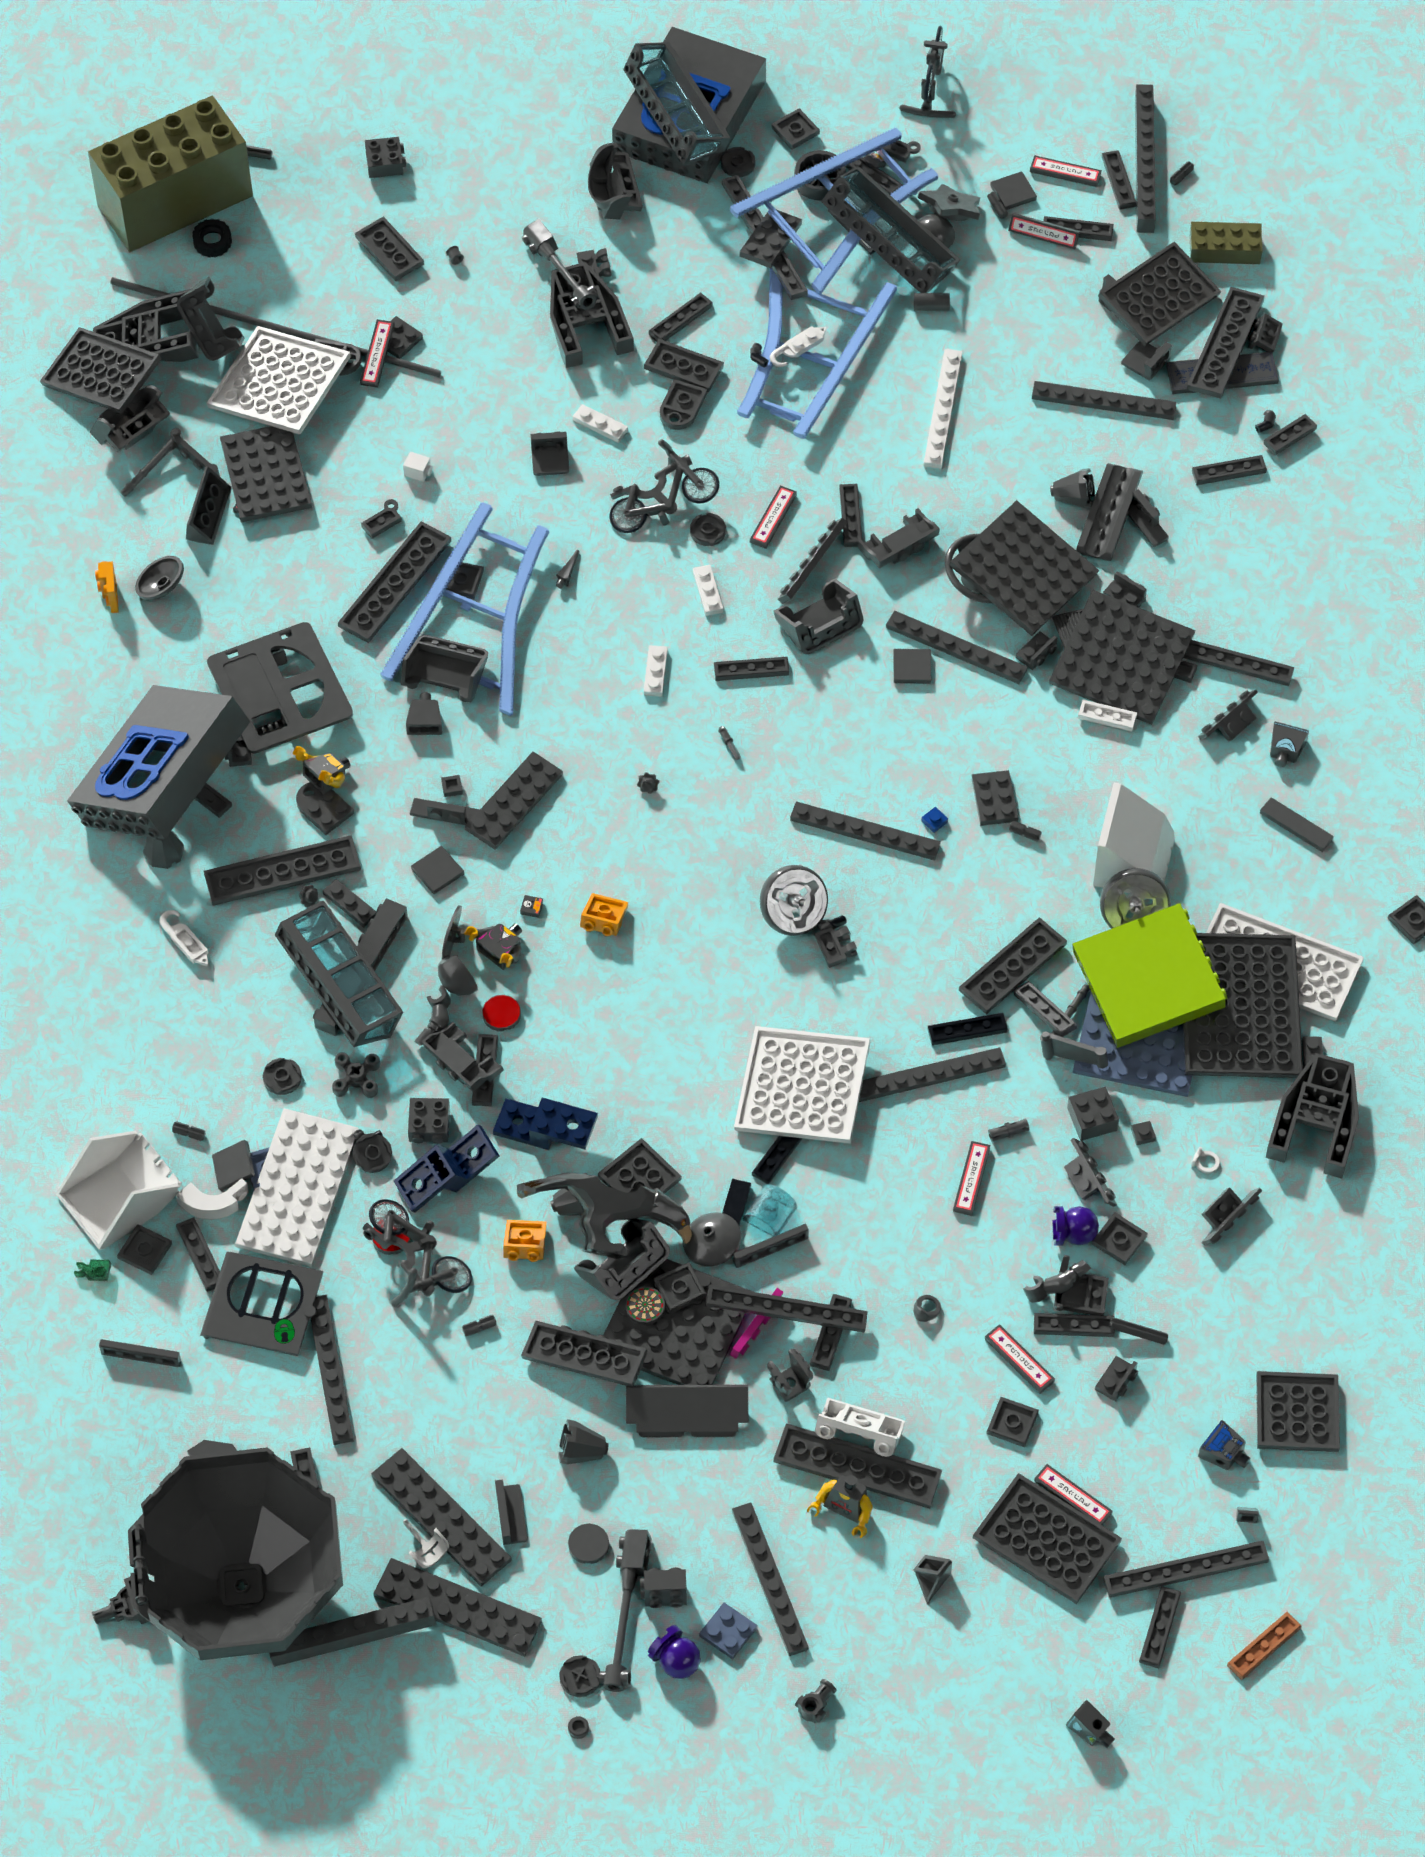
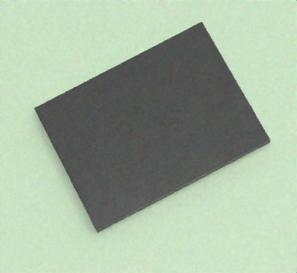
(1261, 1020)

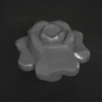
(648, 783)
(308, 895)

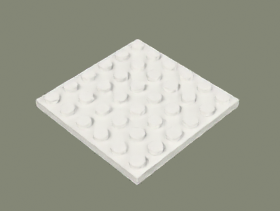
(278, 380)
(802, 1084)

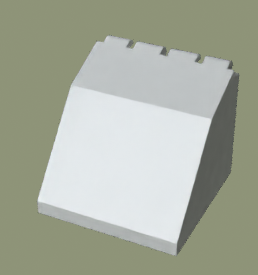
(1132, 837)
(116, 1186)

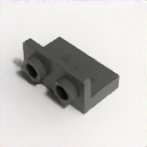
(1265, 333)
(1126, 590)
(1036, 650)
(1116, 1378)

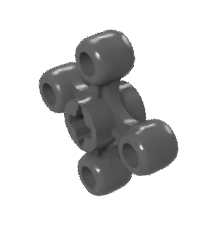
(356, 1075)

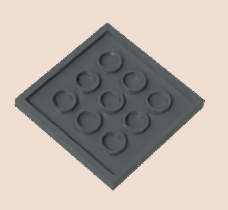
(1297, 1411)

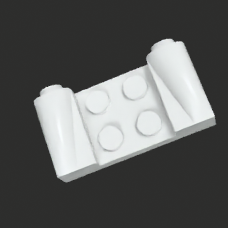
(860, 1421)

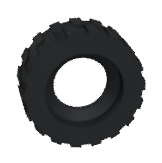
(212, 249)

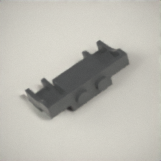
(902, 542)

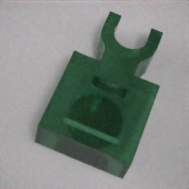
(96, 1270)

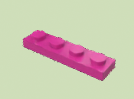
(752, 1331)

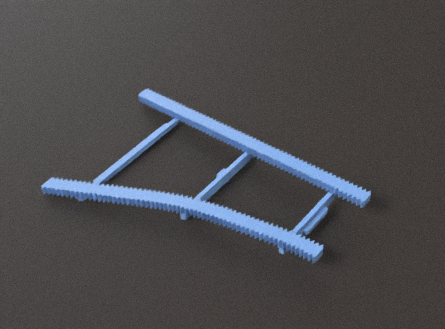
(819, 172)
(839, 369)
(511, 612)

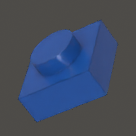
(934, 819)

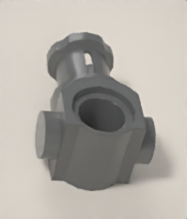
(817, 1700)

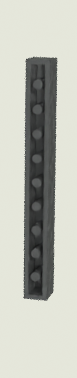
(1145, 159)

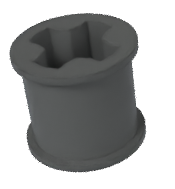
(455, 255)

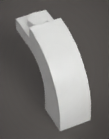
(212, 1206)

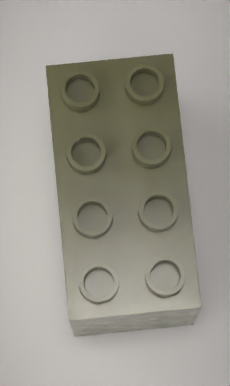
(171, 173)

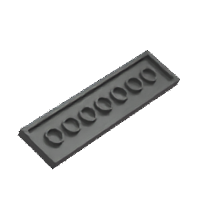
(1225, 342)
(394, 582)
(282, 870)
(880, 1474)
(437, 1509)
(460, 1607)

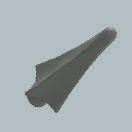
(565, 573)

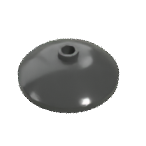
(159, 578)
(716, 1246)

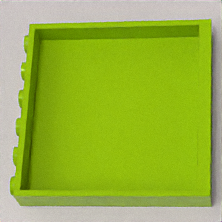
(1149, 975)

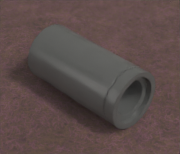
(931, 301)

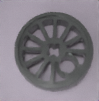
(813, 189)

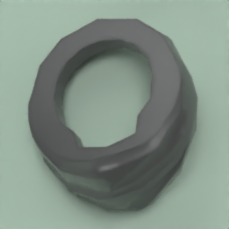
(922, 1315)

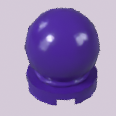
(1076, 1226)
(677, 1655)

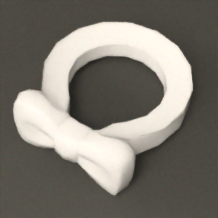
(1195, 1162)

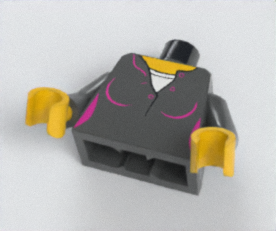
(497, 943)

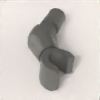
(439, 1018)
(1057, 1284)

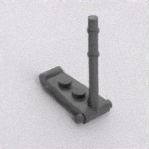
(185, 449)
(1059, 1046)

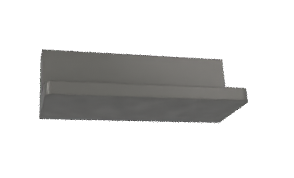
(511, 1513)

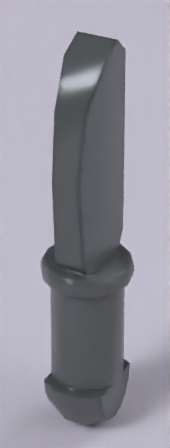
(729, 741)

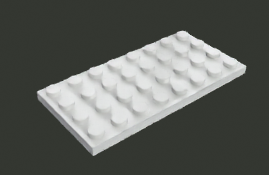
(1322, 969)
(297, 1187)

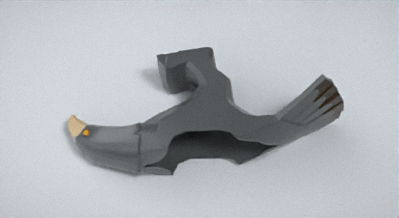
(606, 1205)

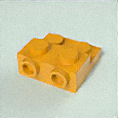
(107, 584)
(603, 914)
(524, 1240)

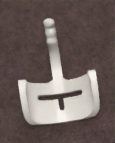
(429, 1559)

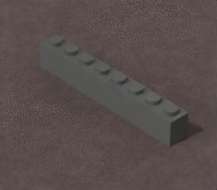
(373, 947)
(358, 1630)

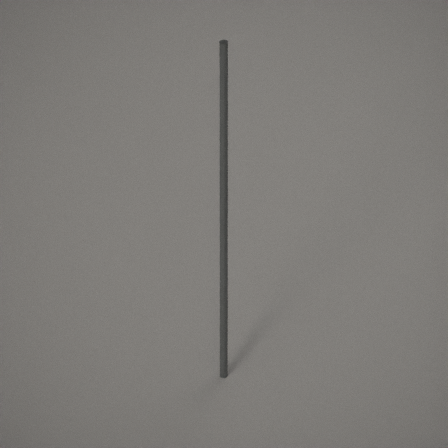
(276, 327)

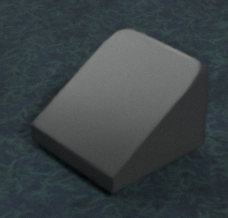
(279, 656)
(1247, 1515)

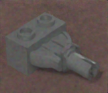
(119, 1607)

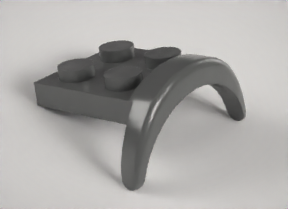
(1086, 1295)

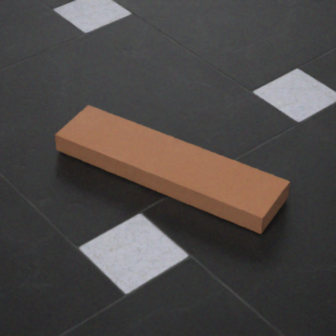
(1264, 1645)

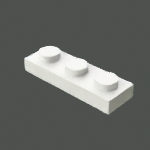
(600, 423)
(707, 590)
(655, 670)
(1107, 715)

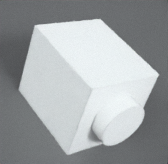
(417, 466)

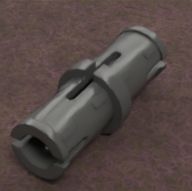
(1008, 1130)

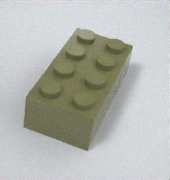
(1226, 242)

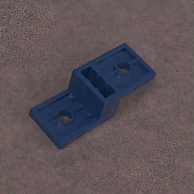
(545, 1123)
(446, 1168)

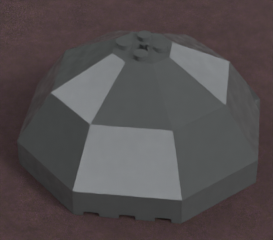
(228, 1524)

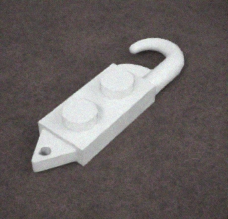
(799, 344)
(185, 939)

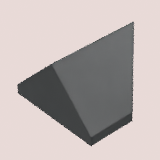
(932, 1574)

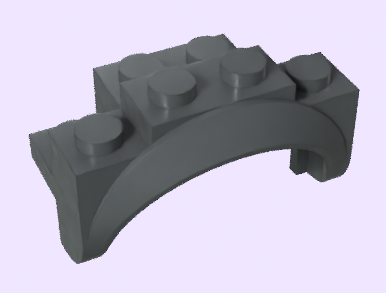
(613, 190)
(134, 423)

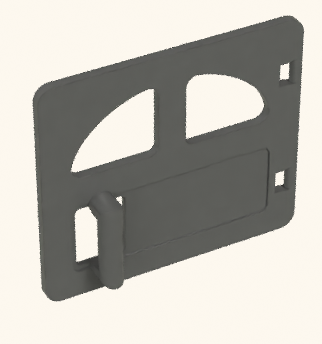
(261, 689)

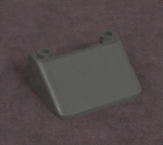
(444, 665)

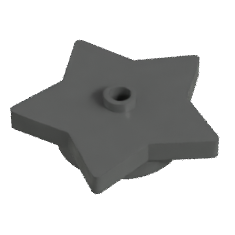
(951, 204)

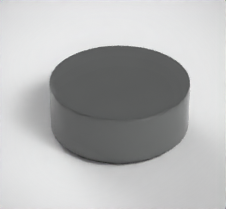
(578, 1727)

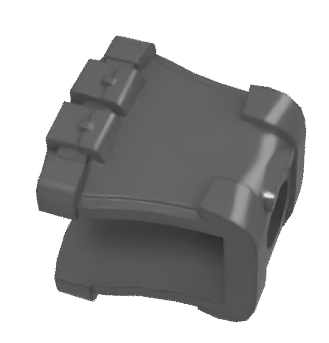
(799, 1372)

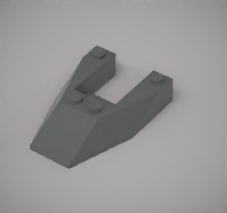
(567, 317)
(142, 328)
(1324, 1099)

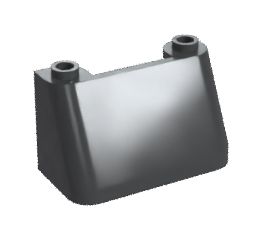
(204, 325)
(824, 620)
(619, 1276)

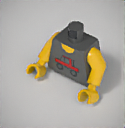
(847, 1499)

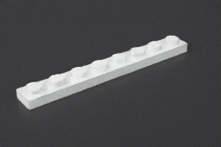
(942, 408)

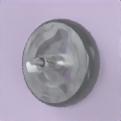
(1142, 885)
(778, 910)

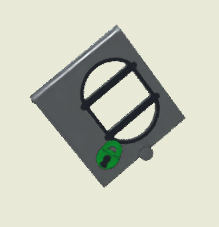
(274, 1334)

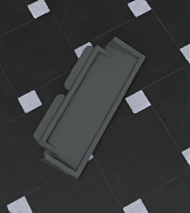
(687, 1408)

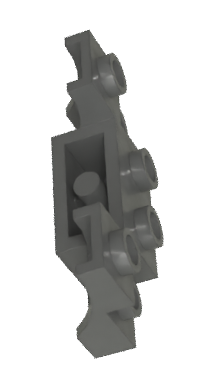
(457, 1061)

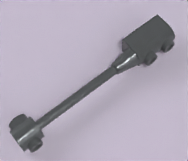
(543, 243)
(632, 1564)

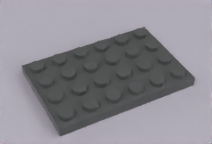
(1159, 293)
(100, 370)
(265, 473)
(1047, 1538)

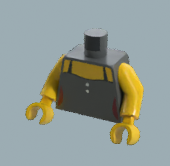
(322, 771)

